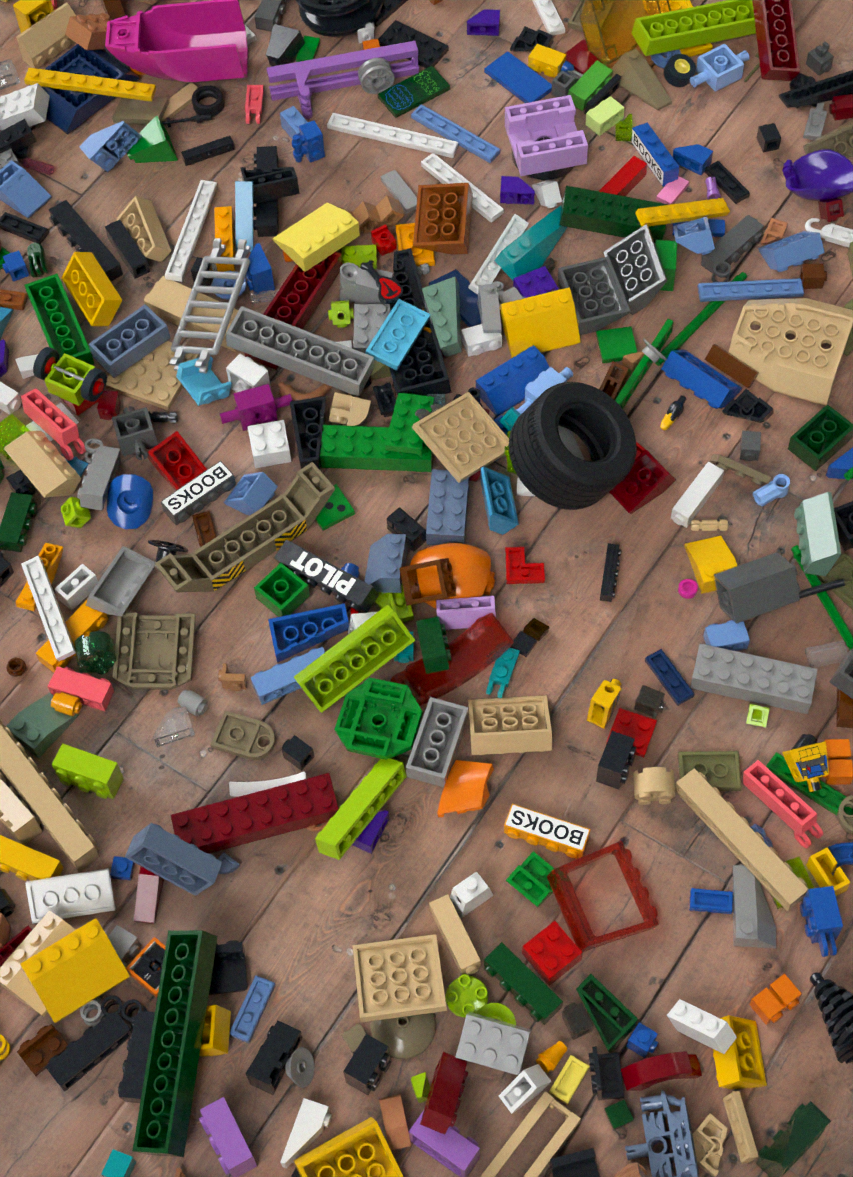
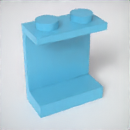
(201, 386)

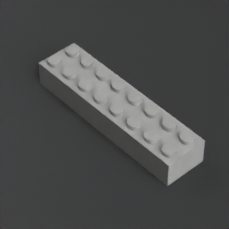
(300, 351)

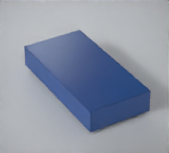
(711, 901)

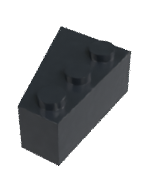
(271, 183)
(272, 1056)

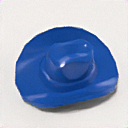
(129, 501)

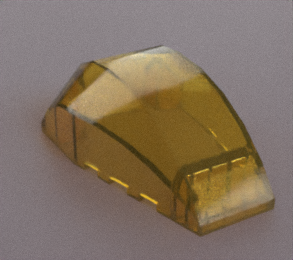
(610, 24)

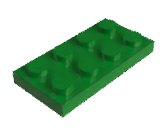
(401, 434)

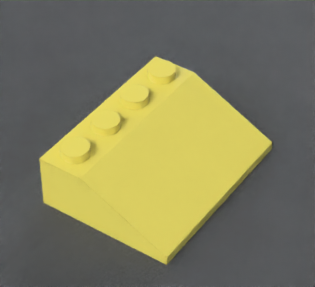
(318, 235)

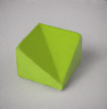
(420, 1086)

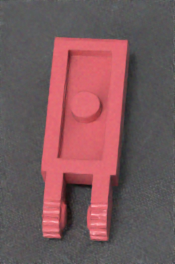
(254, 102)

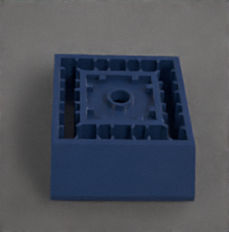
(71, 108)

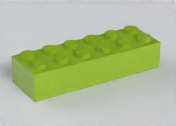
(354, 658)

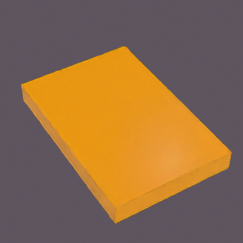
(405, 238)

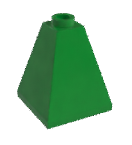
(153, 145)

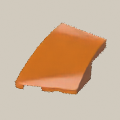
(465, 787)

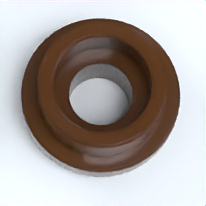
(12, 663)

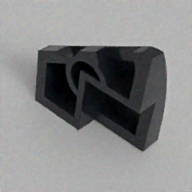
(529, 38)
(749, 407)

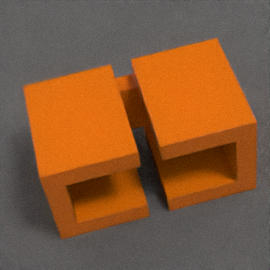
(839, 766)
(773, 1001)

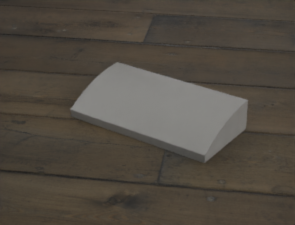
(120, 582)

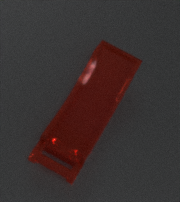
(469, 654)

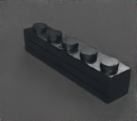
(208, 150)
(610, 572)

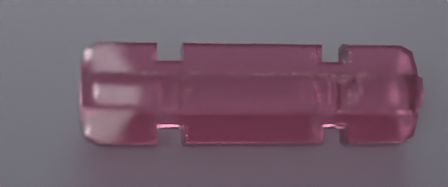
(38, 166)

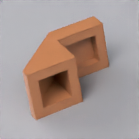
(395, 1122)

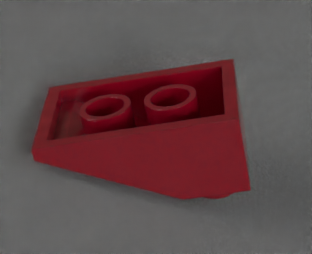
(643, 483)

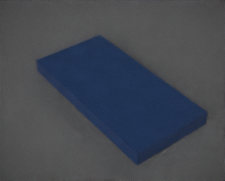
(468, 299)

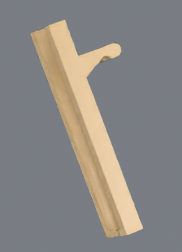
(552, 1148)

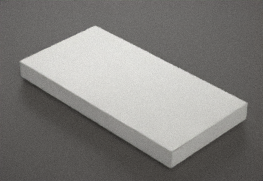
(71, 895)

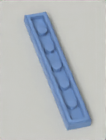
(455, 133)
(750, 290)

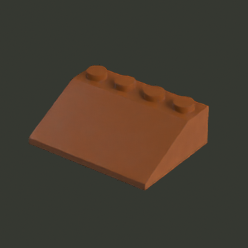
(443, 218)

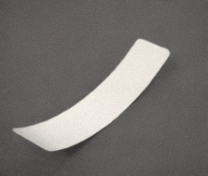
(243, 788)

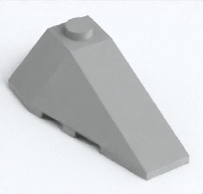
(751, 914)

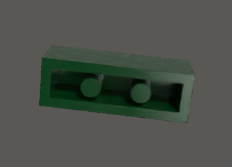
(17, 521)
(433, 645)

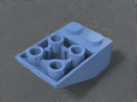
(110, 144)
(21, 190)

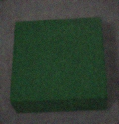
(618, 1114)

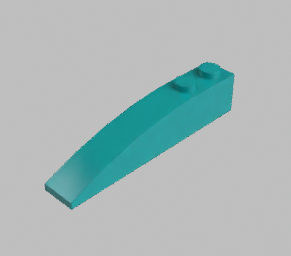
(531, 247)

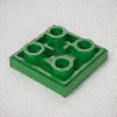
(615, 343)

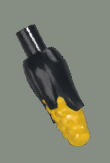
(673, 413)

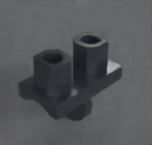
(385, 399)

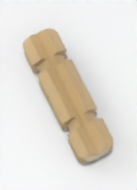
(709, 525)

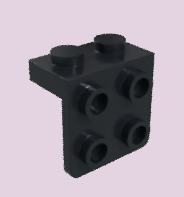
(229, 969)
(607, 1078)

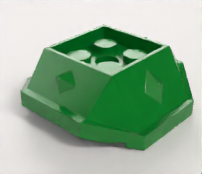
(376, 702)

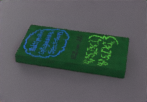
(413, 91)

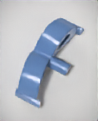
(761, 831)

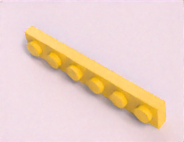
(682, 212)

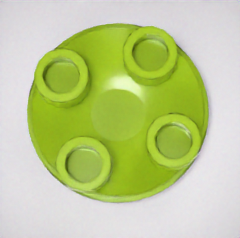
(466, 995)

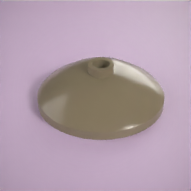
(408, 1039)

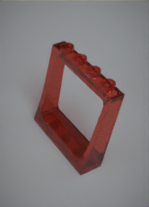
(572, 909)

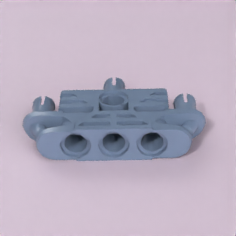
(656, 1132)

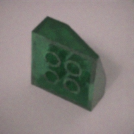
(804, 1130)

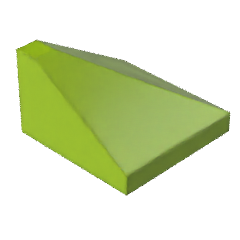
(757, 715)

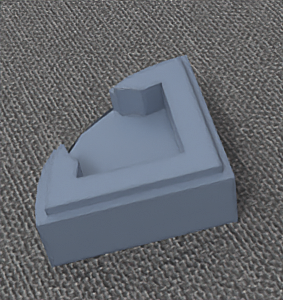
(228, 864)

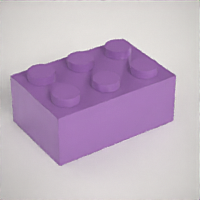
(226, 1138)
(450, 1150)

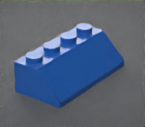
(700, 378)
(506, 384)

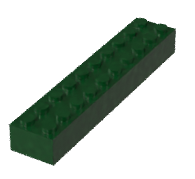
(175, 1043)

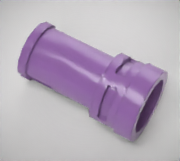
(712, 190)

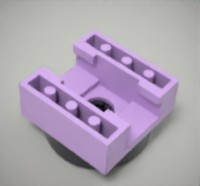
(545, 138)

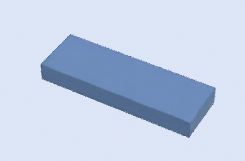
(252, 1009)

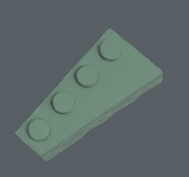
(444, 310)

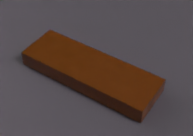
(731, 366)
(204, 527)

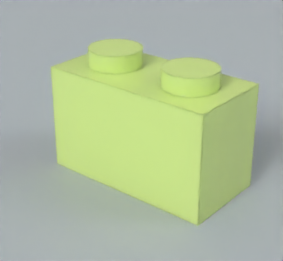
(604, 115)

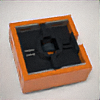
(147, 966)

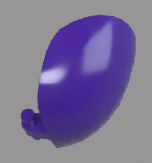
(819, 175)

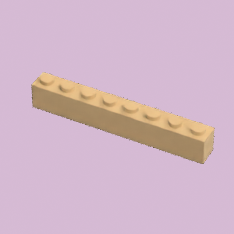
(741, 839)

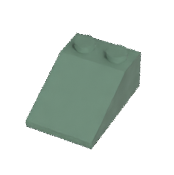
(39, 725)

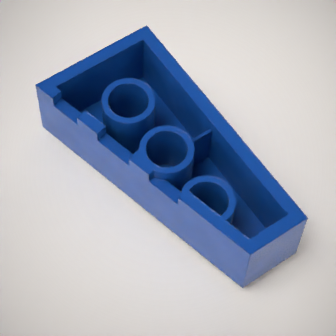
(306, 629)

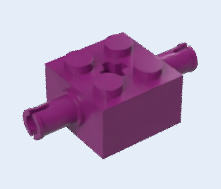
(255, 407)

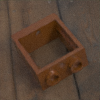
(411, 584)

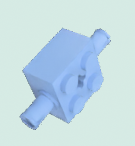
(719, 67)
(544, 381)

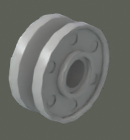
(375, 75)

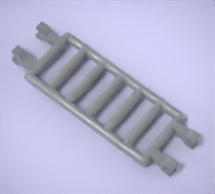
(215, 257)

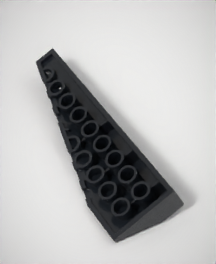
(423, 367)

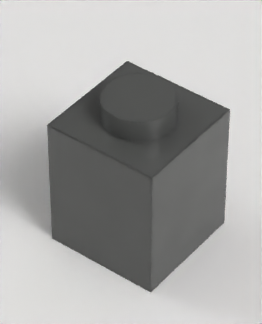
(750, 445)

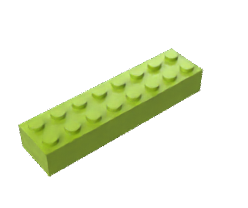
(694, 26)

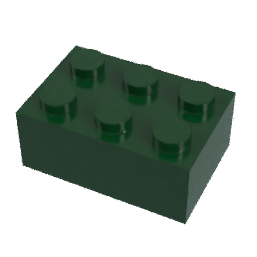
(821, 437)

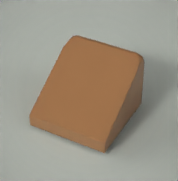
(632, 360)

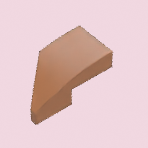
(774, 232)

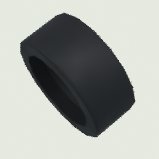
(204, 92)

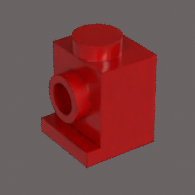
(384, 240)

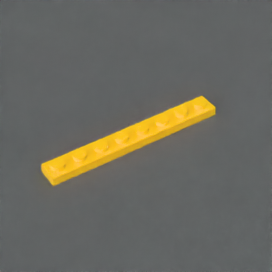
(90, 84)

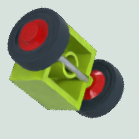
(69, 376)

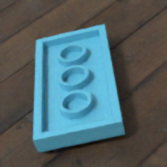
(397, 334)

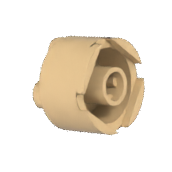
(654, 785)

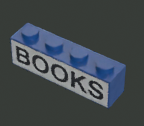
(655, 154)

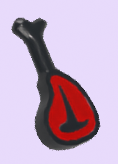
(389, 289)

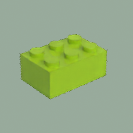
(87, 771)

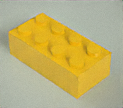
(91, 289)

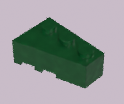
(608, 1014)

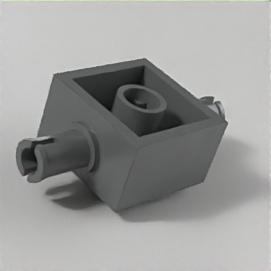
(135, 432)

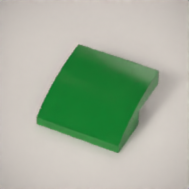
(531, 879)

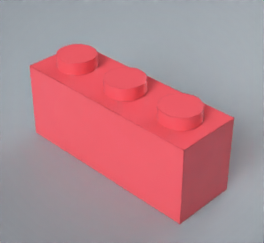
(90, 690)

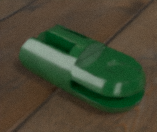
(37, 259)

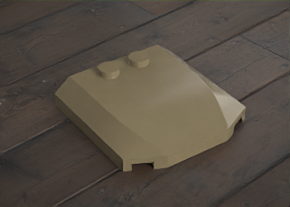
(154, 650)

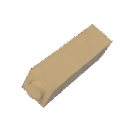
(455, 935)

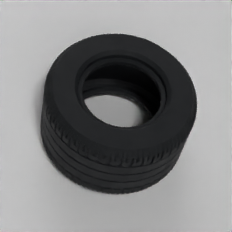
(546, 463)

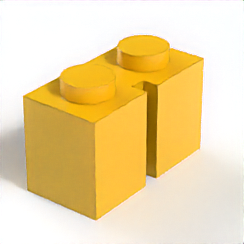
(546, 60)
(821, 867)

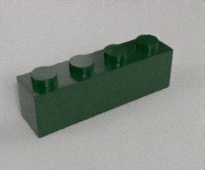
(522, 983)

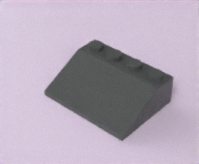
(637, 268)
(595, 293)

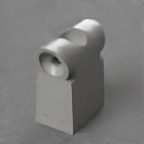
(359, 285)

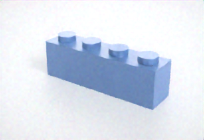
(280, 678)

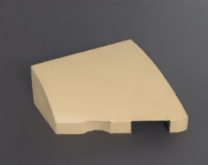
(709, 1144)

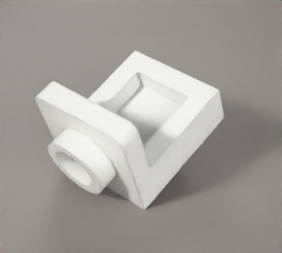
(366, 33)

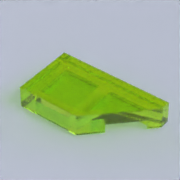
(623, 129)

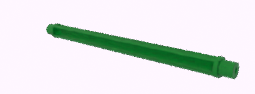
(695, 324)
(827, 602)

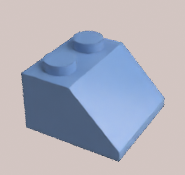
(251, 493)

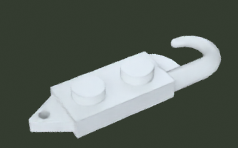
(832, 233)

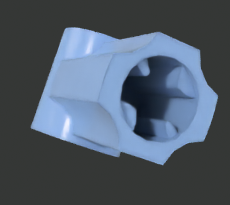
(771, 490)

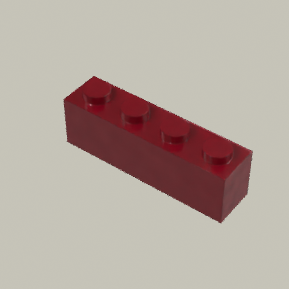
(444, 1093)

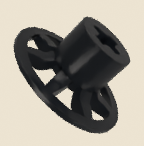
(165, 549)

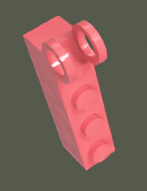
(53, 422)
(782, 802)

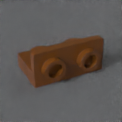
(42, 1048)

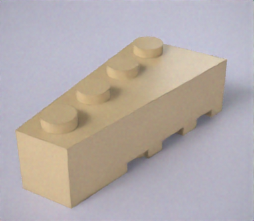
(16, 815)

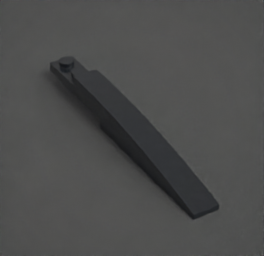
(819, 91)

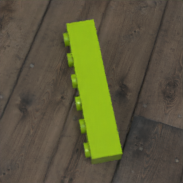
(360, 808)

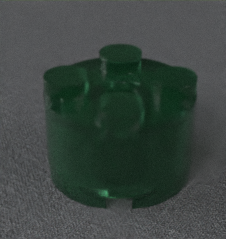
(95, 652)

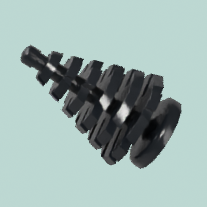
(837, 1014)

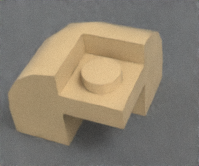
(348, 409)

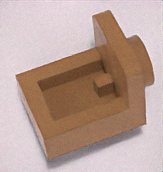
(232, 681)

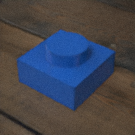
(122, 868)

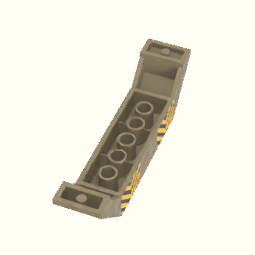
(251, 538)

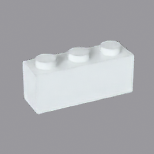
(701, 1026)

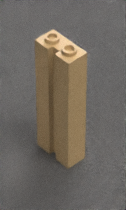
(169, 302)

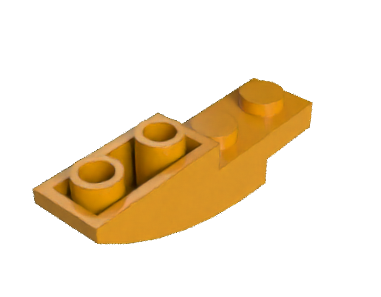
(51, 558)

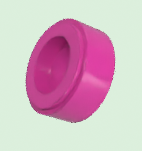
(687, 588)

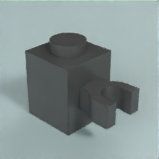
(820, 59)

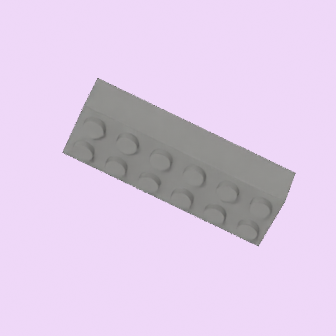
(754, 678)

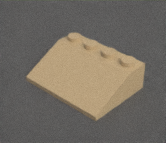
(509, 725)
(13, 977)

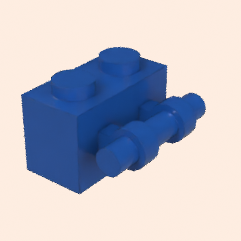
(308, 143)

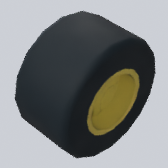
(679, 70)

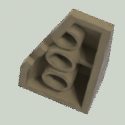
(640, 79)
(837, 140)

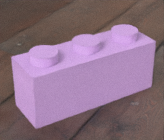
(464, 612)

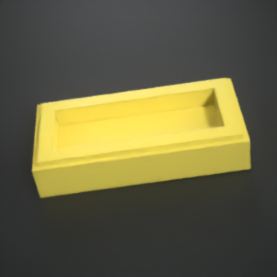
(569, 1079)

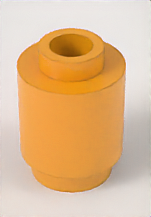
(66, 704)

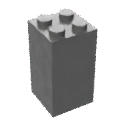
(757, 587)

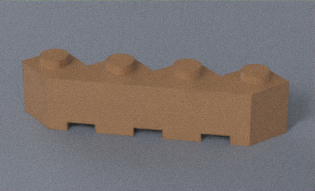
(370, 217)

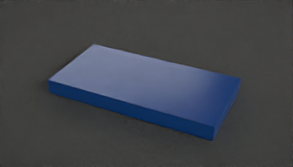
(518, 78)

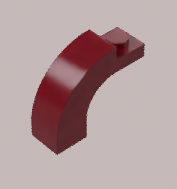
(660, 1069)

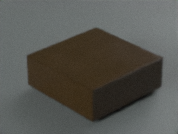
(536, 629)

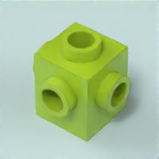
(340, 307)
(74, 514)

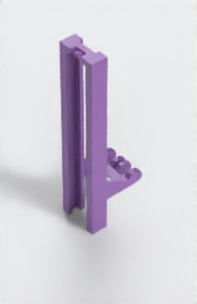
(306, 87)

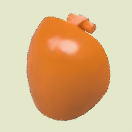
(469, 570)

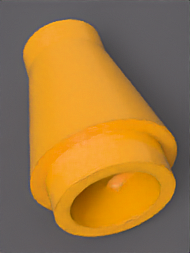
(550, 1057)

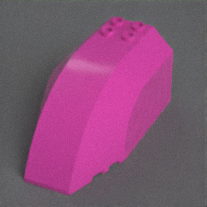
(183, 41)

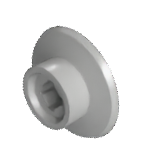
(652, 352)
(300, 1067)

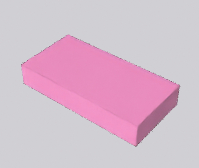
(672, 191)

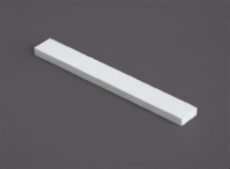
(392, 135)
(191, 231)

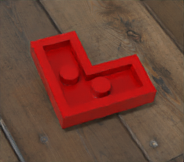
(520, 572)

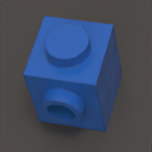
(15, 266)
(643, 1040)

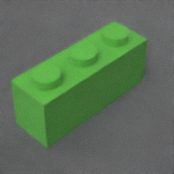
(589, 84)

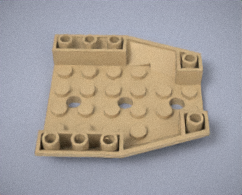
(795, 365)

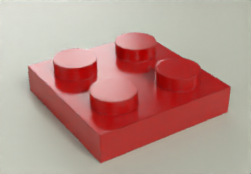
(635, 726)

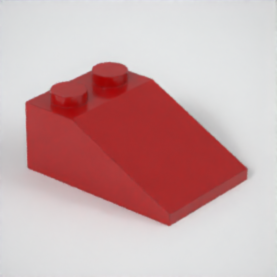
(176, 461)

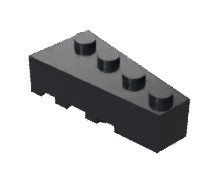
(308, 423)

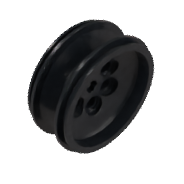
(338, 17)

